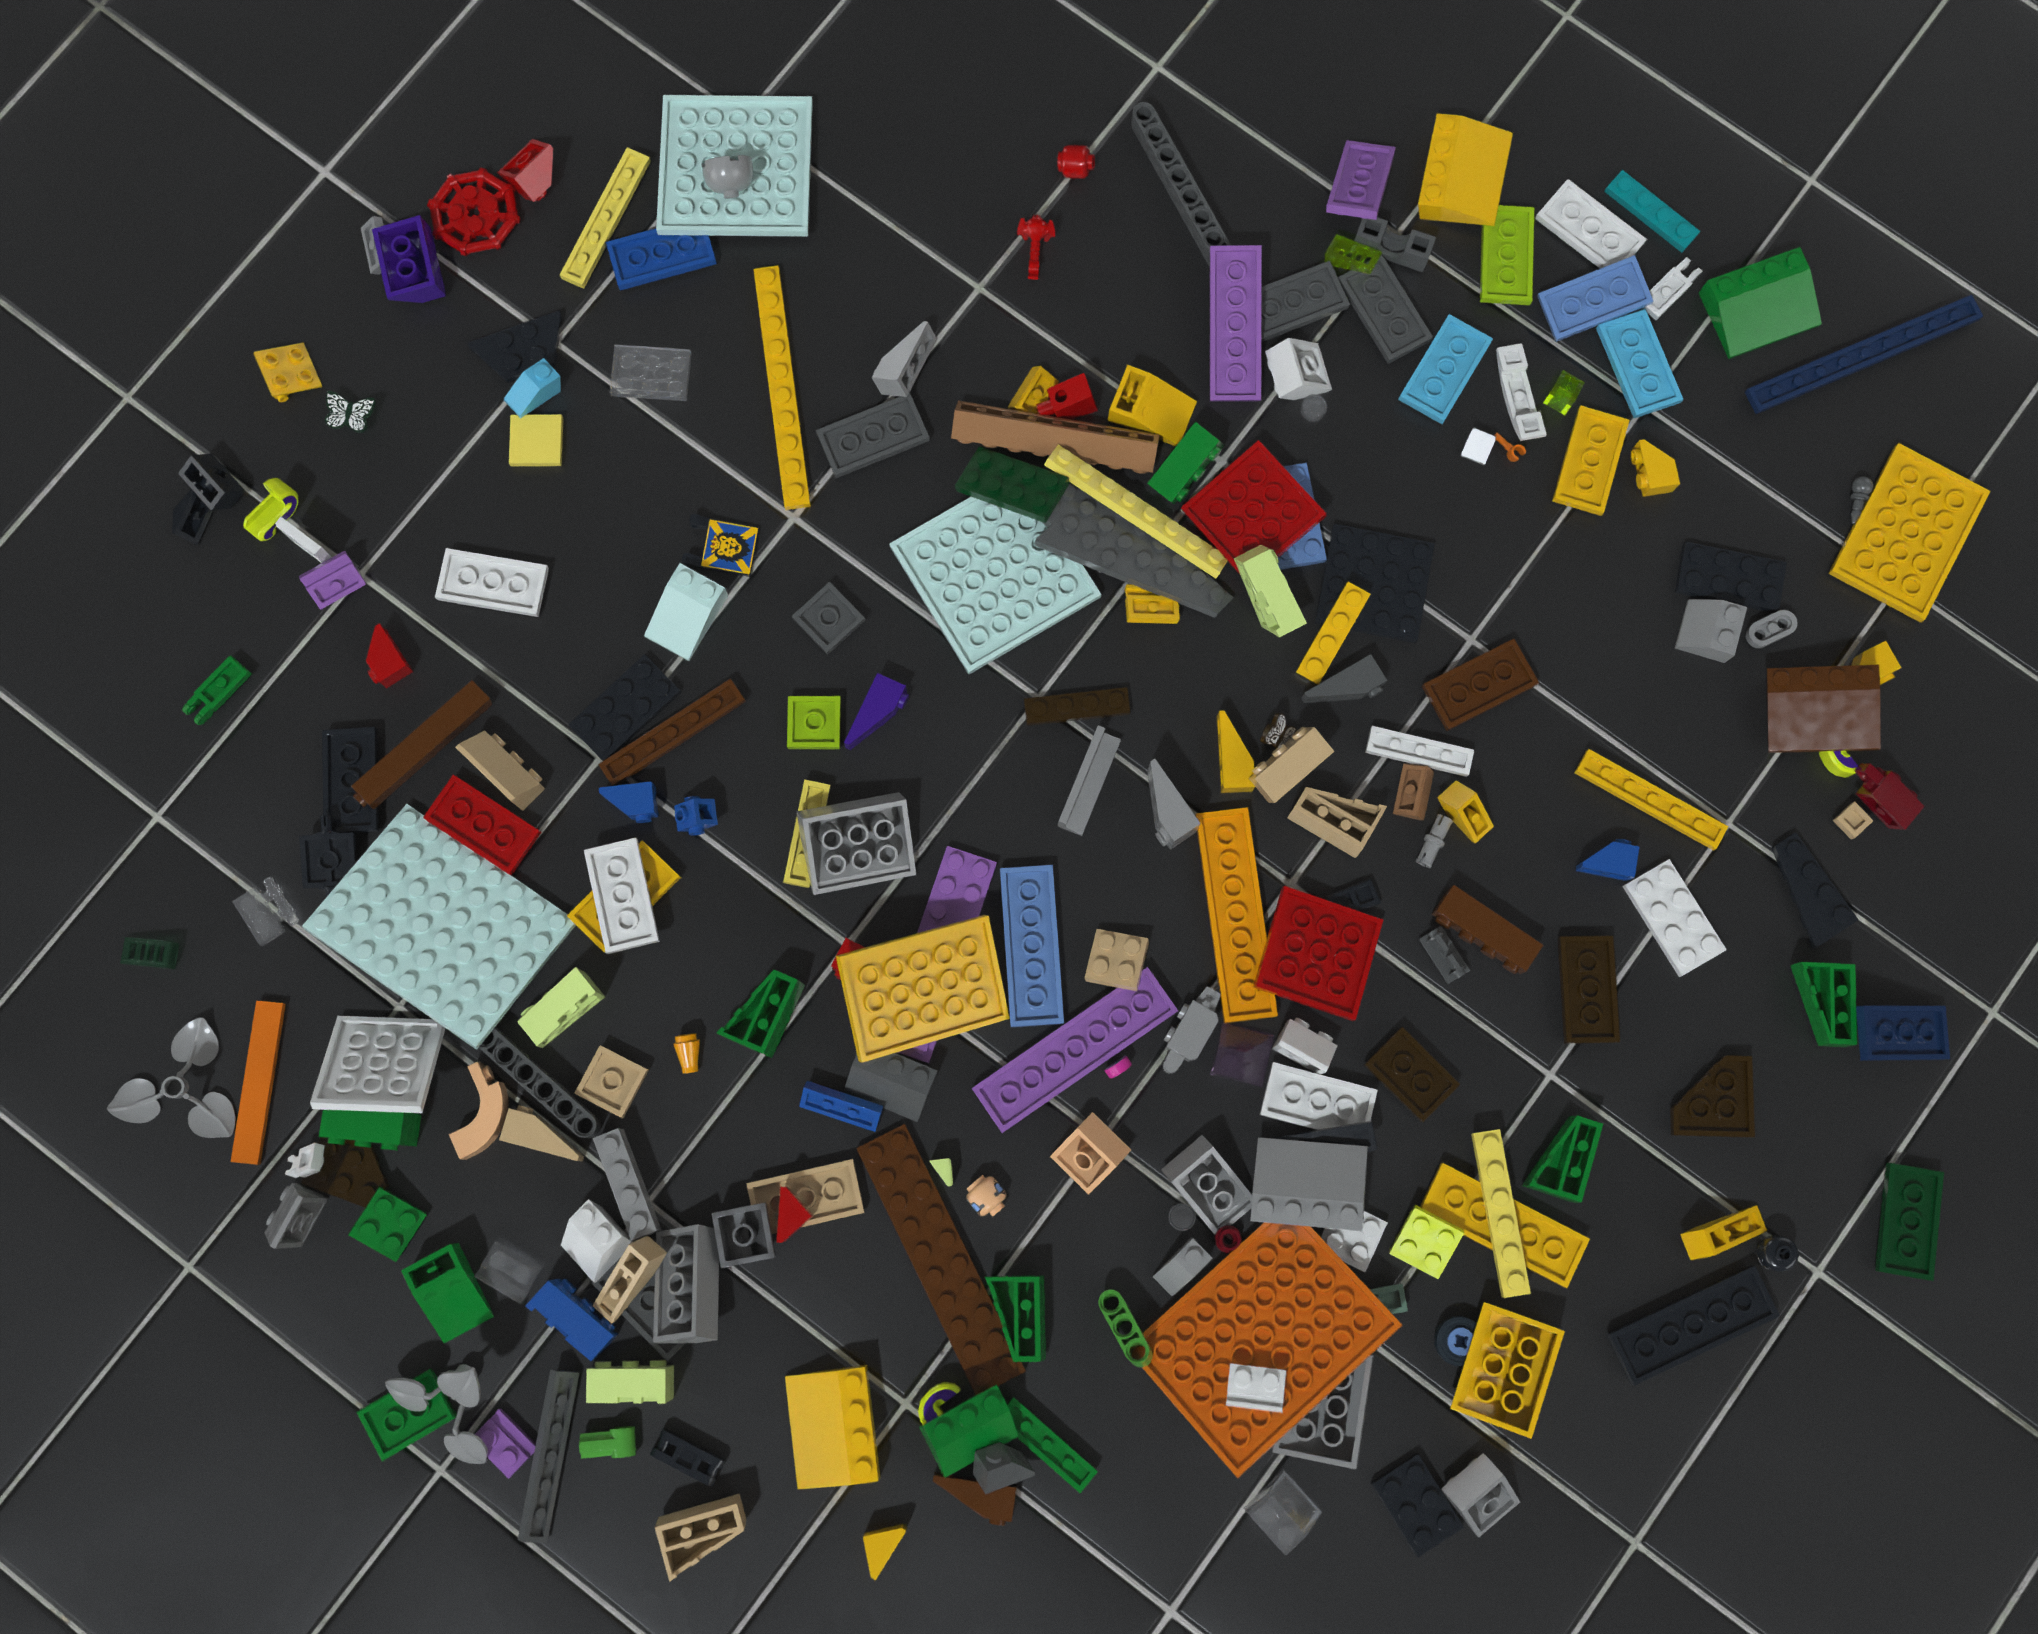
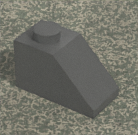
(1000, 1467)

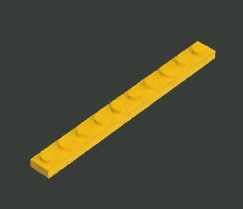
(782, 388)

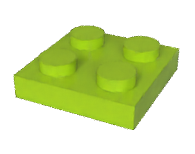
(814, 722)

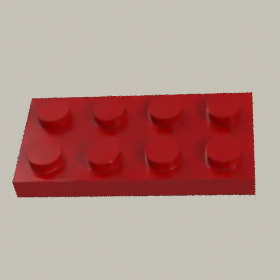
(482, 825)

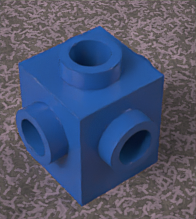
(695, 815)

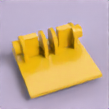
(287, 370)

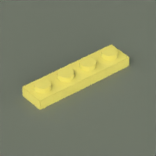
(812, 796)

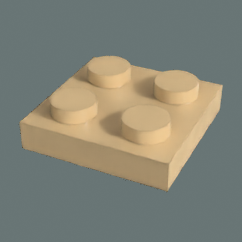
(1116, 959)
(611, 1081)

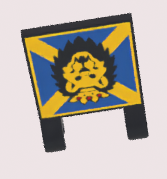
(726, 547)

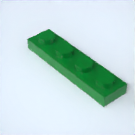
(1051, 1447)

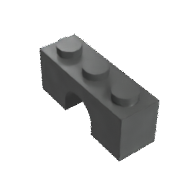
(1406, 250)

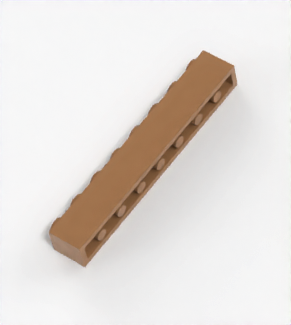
(1042, 434)

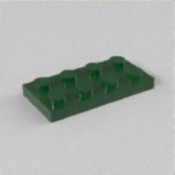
(1012, 484)
(1909, 1221)

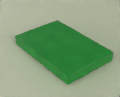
(396, 1427)

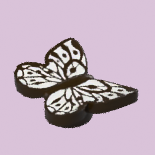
(1277, 731)

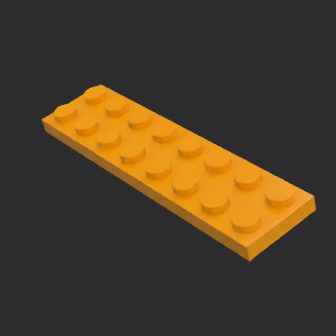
(1234, 912)

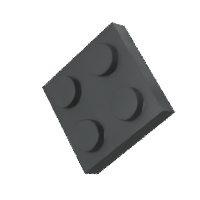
(828, 618)

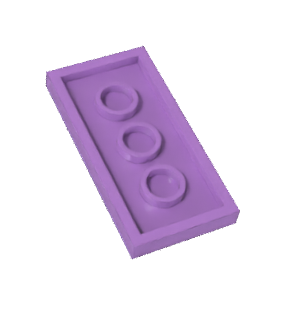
(1361, 180)

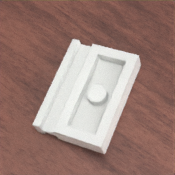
(1256, 1388)

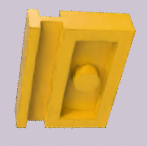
(1149, 607)

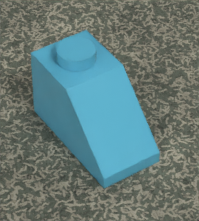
(533, 388)

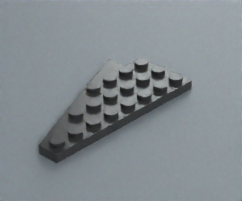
(1108, 543)

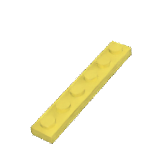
(605, 218)
(1500, 1213)

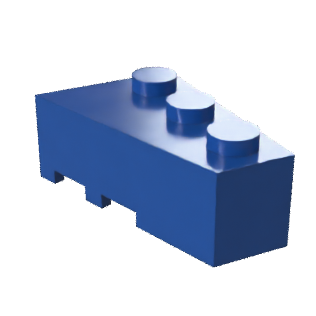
(573, 1317)

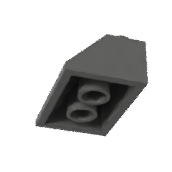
(893, 1083)

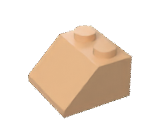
(1090, 1153)

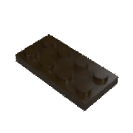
(1588, 989)

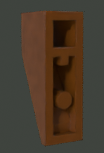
(995, 1506)

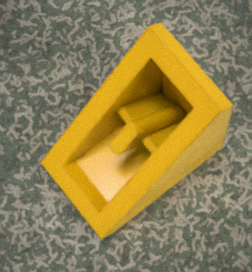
(880, 1546)

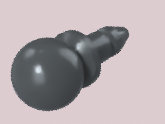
(1861, 489)

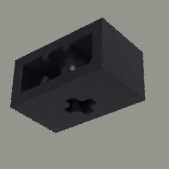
(211, 481)

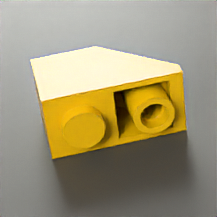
(1655, 469)
(1881, 655)

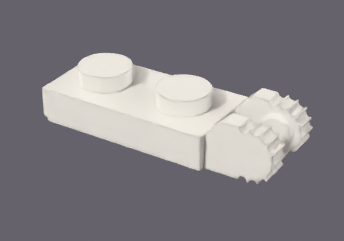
(1670, 289)

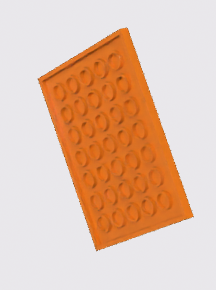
(1268, 1305)

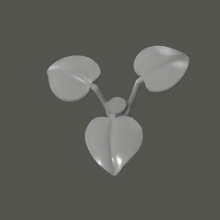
(214, 1114)
(460, 1386)

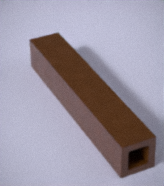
(421, 745)

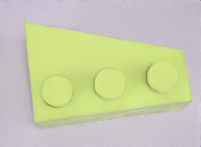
(1269, 591)
(560, 1007)
(630, 1382)

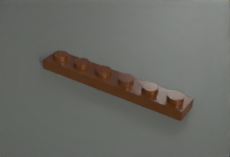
(672, 733)

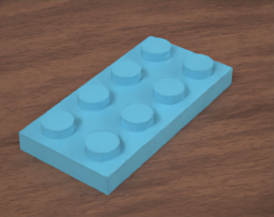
(1639, 363)
(1445, 369)

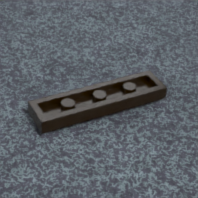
(1077, 706)

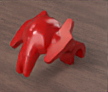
(1036, 229)

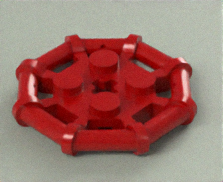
(468, 199)

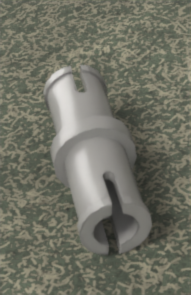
(1434, 841)

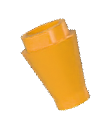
(687, 1051)

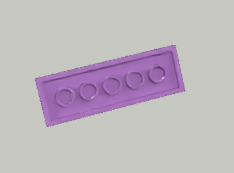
(1235, 323)

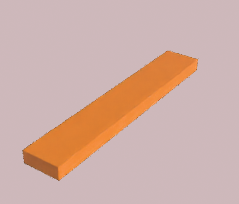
(258, 1082)

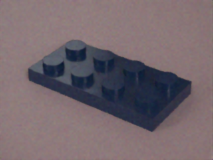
(1902, 1033)

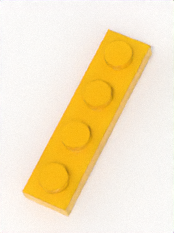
(1332, 633)

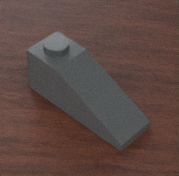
(1350, 684)

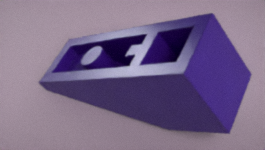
(878, 707)

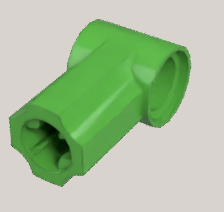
(616, 1443)

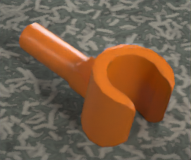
(1510, 448)

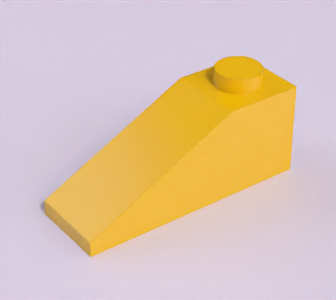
(1234, 758)
(1723, 1233)

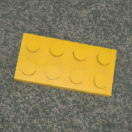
(1590, 460)
(659, 879)

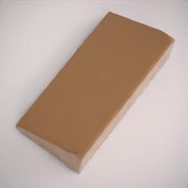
(1413, 791)

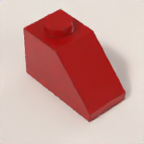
(385, 659)

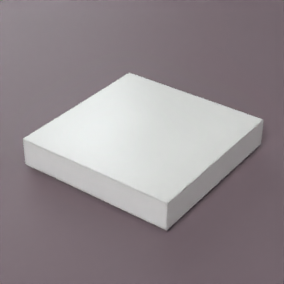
(302, 540)

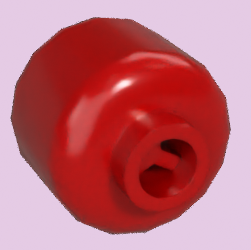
(1075, 161)

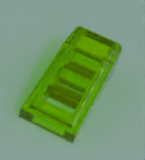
(1347, 246)

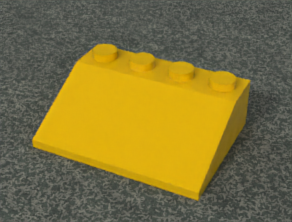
(1464, 171)
(1507, 1370)
(832, 1428)

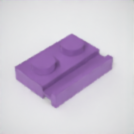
(332, 580)
(506, 1443)

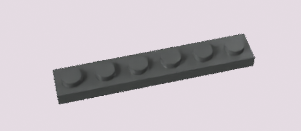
(548, 1456)

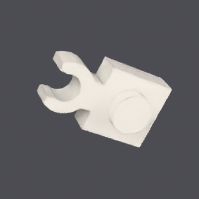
(307, 1162)

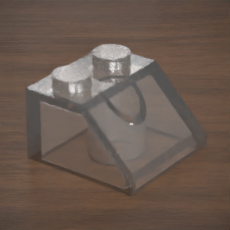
(1283, 1512)

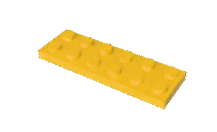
(1546, 1244)

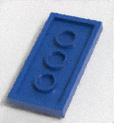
(653, 257)

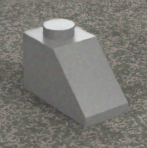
(1182, 1267)

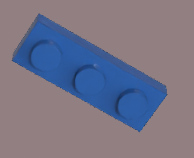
(841, 1106)

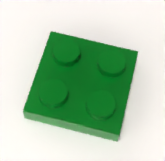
(387, 1224)

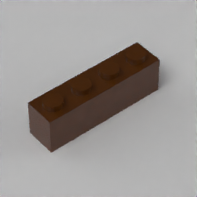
(1487, 930)

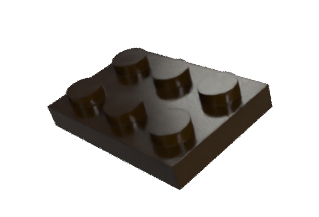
(1411, 1074)

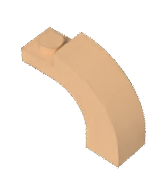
(490, 1117)

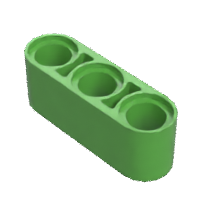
(1119, 1316)

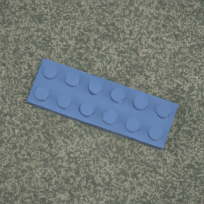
(1031, 946)

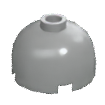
(728, 175)

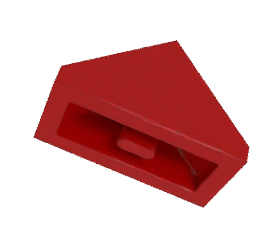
(791, 1215)

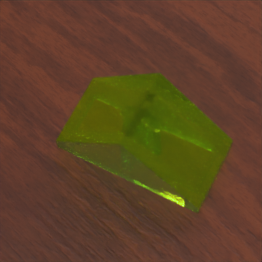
(1564, 392)

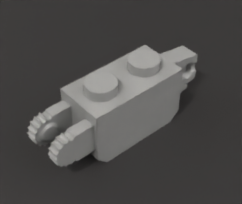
(1192, 1031)

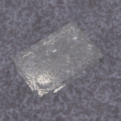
(650, 372)

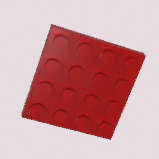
(1253, 506)
(1318, 953)

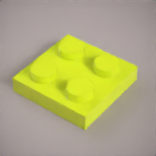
(1426, 1241)

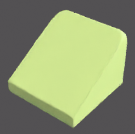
(944, 1169)

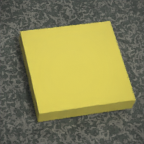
(536, 440)

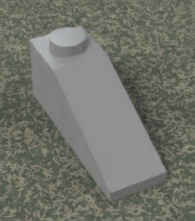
(904, 362)

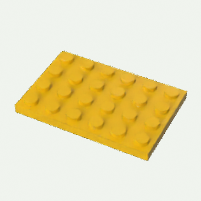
(1909, 532)
(922, 987)

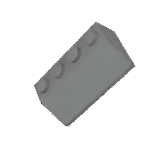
(687, 1286)

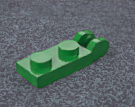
(216, 689)

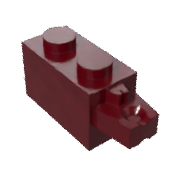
(1888, 796)

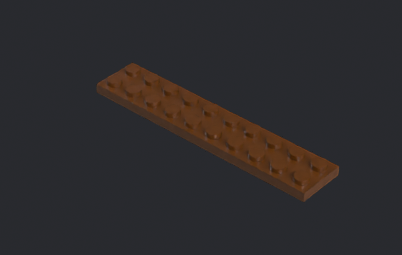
(940, 1258)

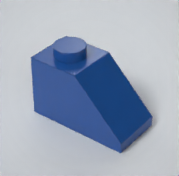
(634, 800)
(1613, 861)

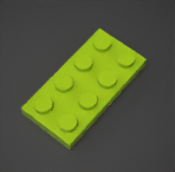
(1508, 257)

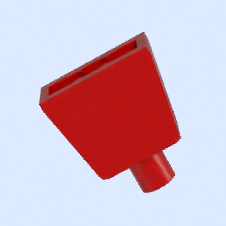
(1069, 399)

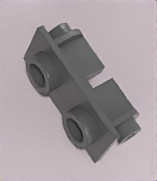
(1444, 955)

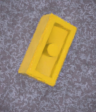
(1033, 390)

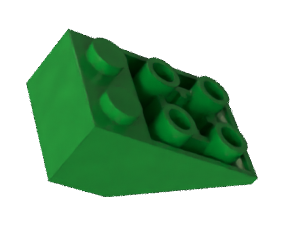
(448, 1292)

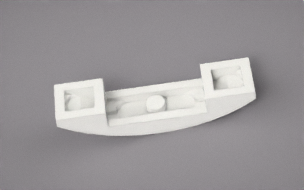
(1518, 394)

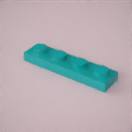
(1652, 211)

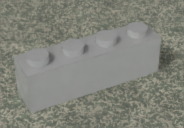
(627, 1184)

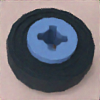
(1450, 1337)

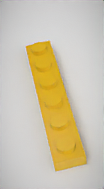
(1651, 799)

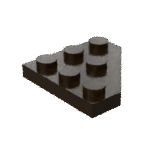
(1718, 1102)
(348, 1172)

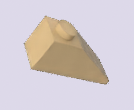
(533, 1132)
(629, 1277)

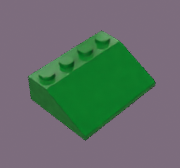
(1762, 302)

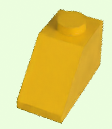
(1466, 811)

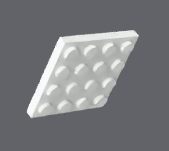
(378, 1064)

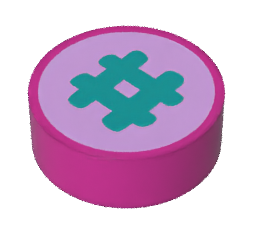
(1118, 1067)

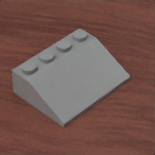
(857, 843)
(1309, 1184)
(1335, 1426)

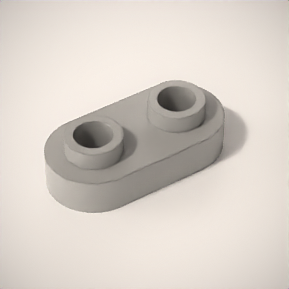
(1770, 630)

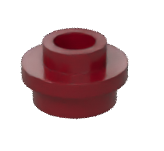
(1235, 1242)

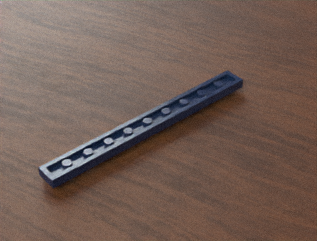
(1863, 354)

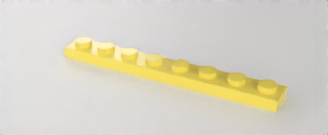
(1136, 511)

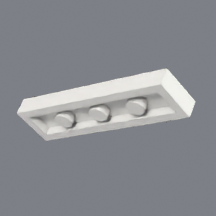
(1419, 751)

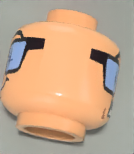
(986, 1196)

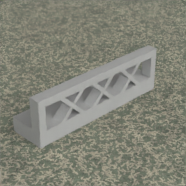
(1089, 782)

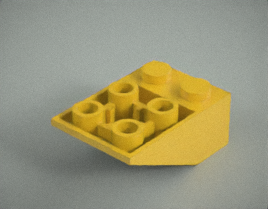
(1151, 406)

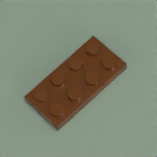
(1480, 684)

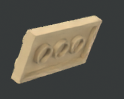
(826, 1192)

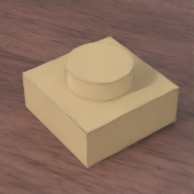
(1853, 820)

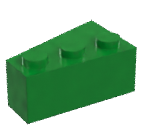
(765, 1014)
(1567, 1160)

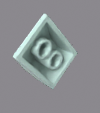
(685, 611)

